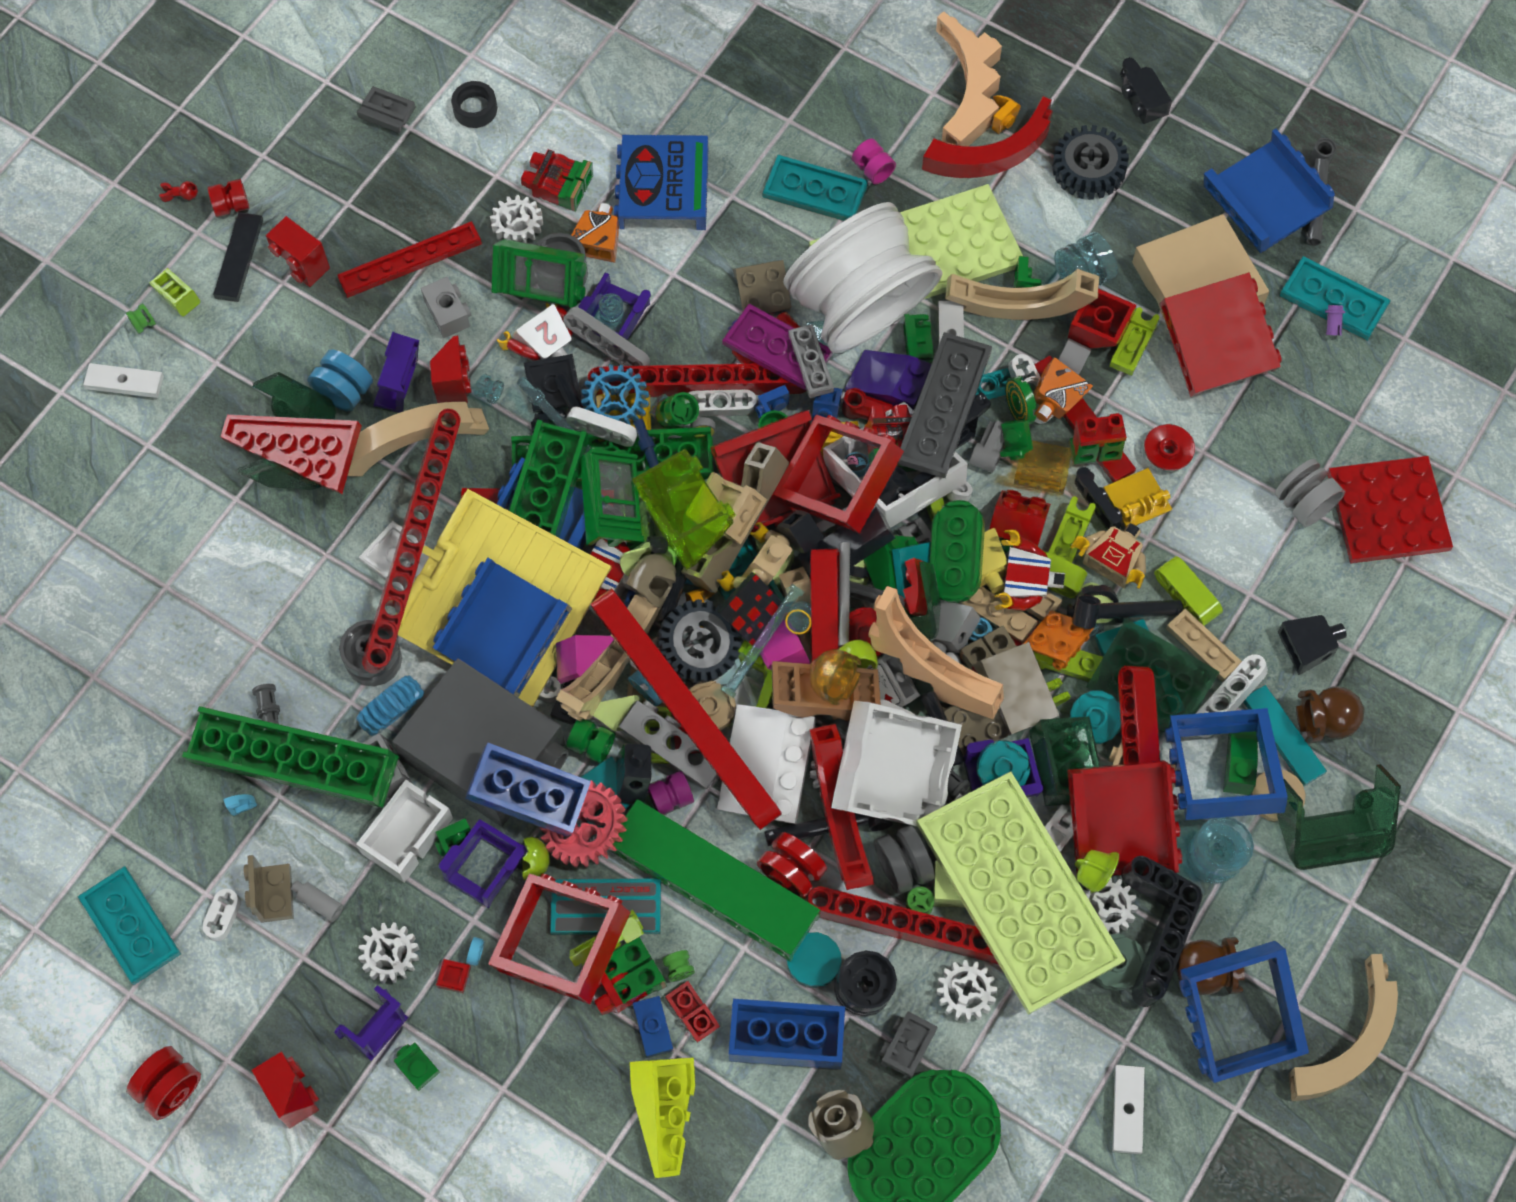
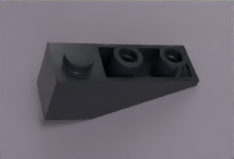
(800, 531)

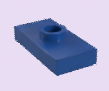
(653, 1027)

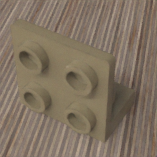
(763, 286)
(975, 726)
(269, 891)

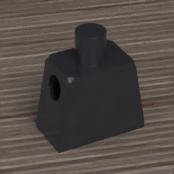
(1310, 641)
(633, 764)

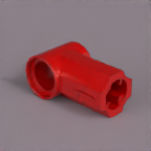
(865, 403)

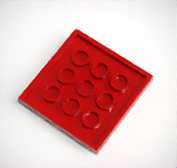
(1391, 510)

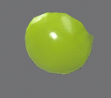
(864, 652)
(536, 859)

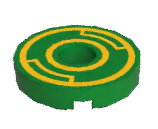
(1020, 399)

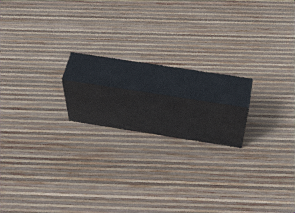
(872, 537)

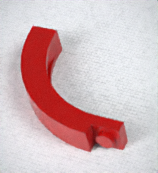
(990, 159)
(841, 824)

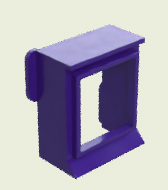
(604, 287)
(397, 372)
(1033, 784)
(459, 854)
(379, 1028)

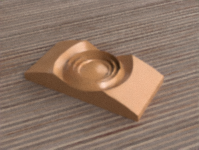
(796, 697)

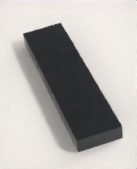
(238, 257)

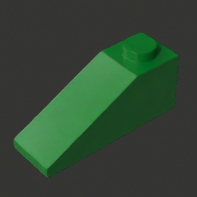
(1241, 763)

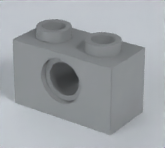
(449, 319)

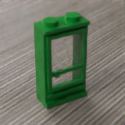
(538, 272)
(611, 497)

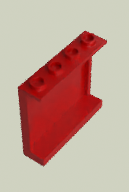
(1220, 333)
(786, 437)
(1126, 812)

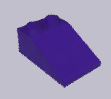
(890, 377)

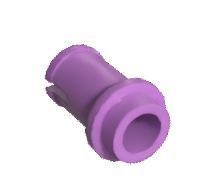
(1334, 319)

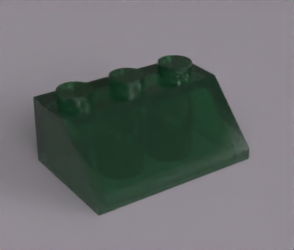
(1061, 747)

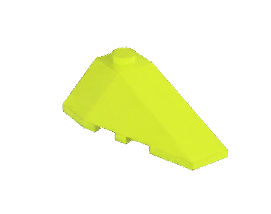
(661, 1101)

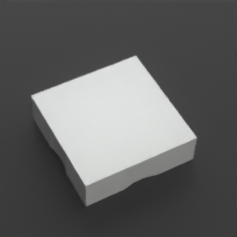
(907, 504)
(895, 763)

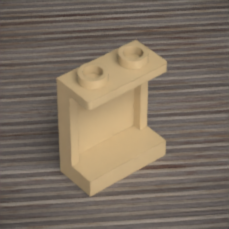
(744, 501)

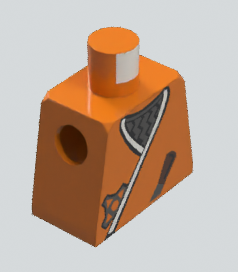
(598, 233)
(1058, 390)

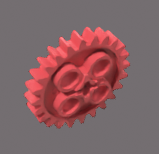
(577, 846)

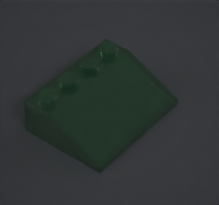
(1178, 676)

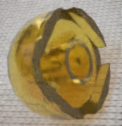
(834, 675)

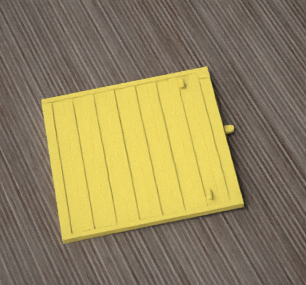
(489, 531)

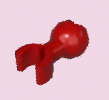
(187, 191)

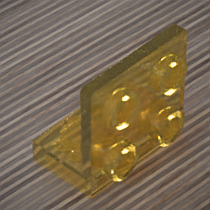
(1044, 468)

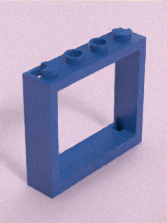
(1224, 723)
(1295, 1042)

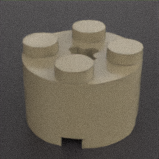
(841, 1124)

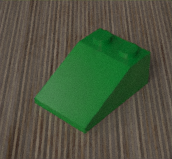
(881, 564)

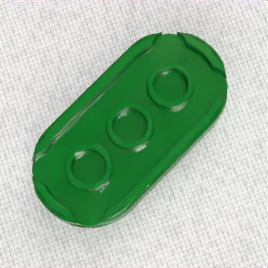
(957, 550)

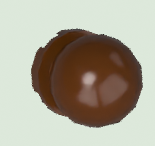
(1332, 713)
(1206, 950)

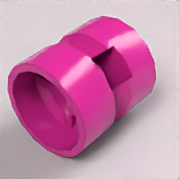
(873, 161)

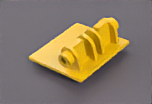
(1138, 497)

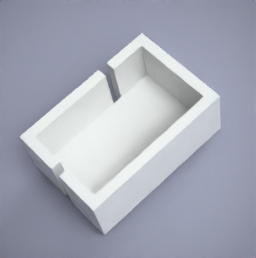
(404, 831)

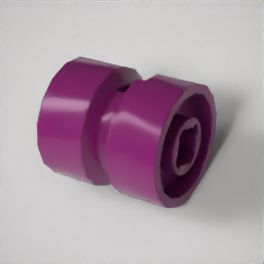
(670, 793)

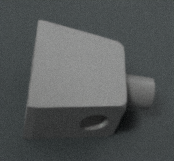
(955, 626)

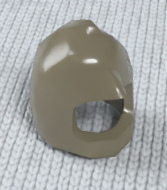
(653, 578)

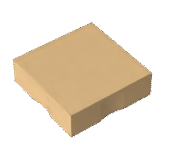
(1194, 259)

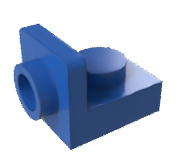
(772, 400)
(827, 404)

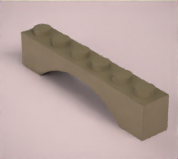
(761, 472)

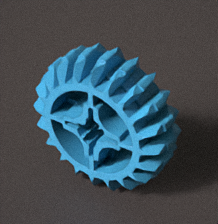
(602, 382)
(390, 705)

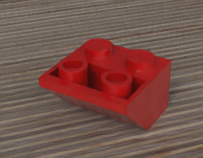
(450, 373)
(1020, 514)

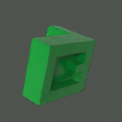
(1023, 274)
(1016, 439)
(451, 835)
(415, 1065)

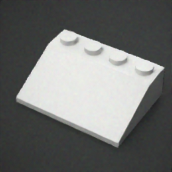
(777, 754)

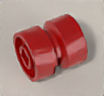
(228, 197)

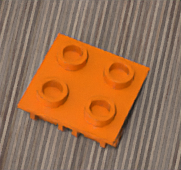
(1058, 638)

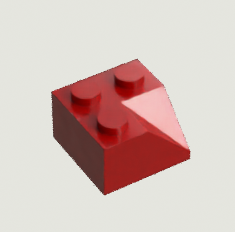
(300, 250)
(1102, 321)
(285, 1090)

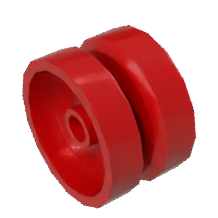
(792, 864)
(163, 1082)

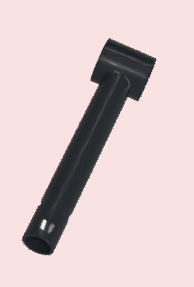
(1090, 609)
(819, 827)

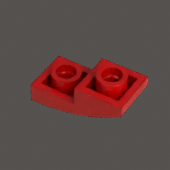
(914, 595)
(692, 1011)

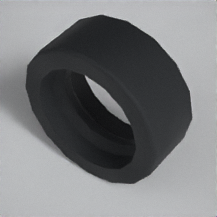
(472, 89)

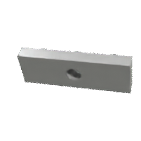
(813, 371)

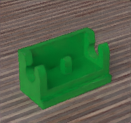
(918, 337)

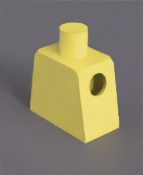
(994, 562)

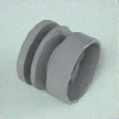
(1310, 494)

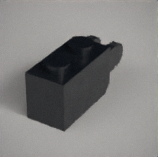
(1144, 91)

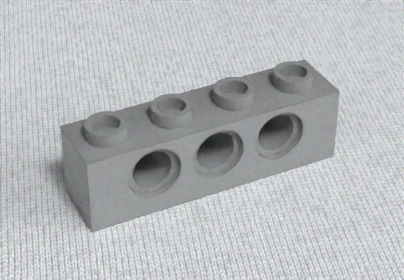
(635, 724)

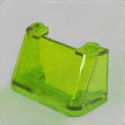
(684, 507)

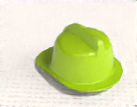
(1096, 869)

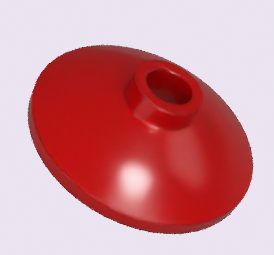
(1171, 438)

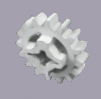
(516, 219)
(1117, 911)
(380, 959)
(976, 995)

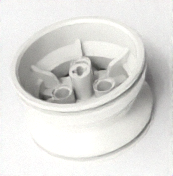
(862, 277)

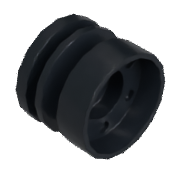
(875, 972)

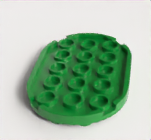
(928, 1141)

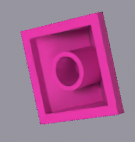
(784, 647)
(578, 654)

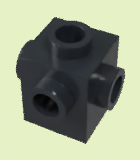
(896, 484)

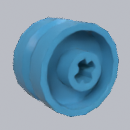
(340, 379)

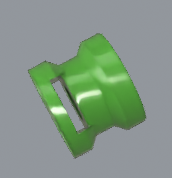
(138, 319)
(922, 897)
(678, 965)

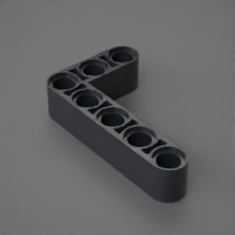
(1167, 928)

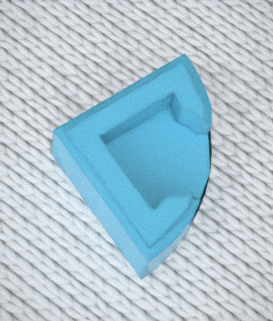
(239, 803)

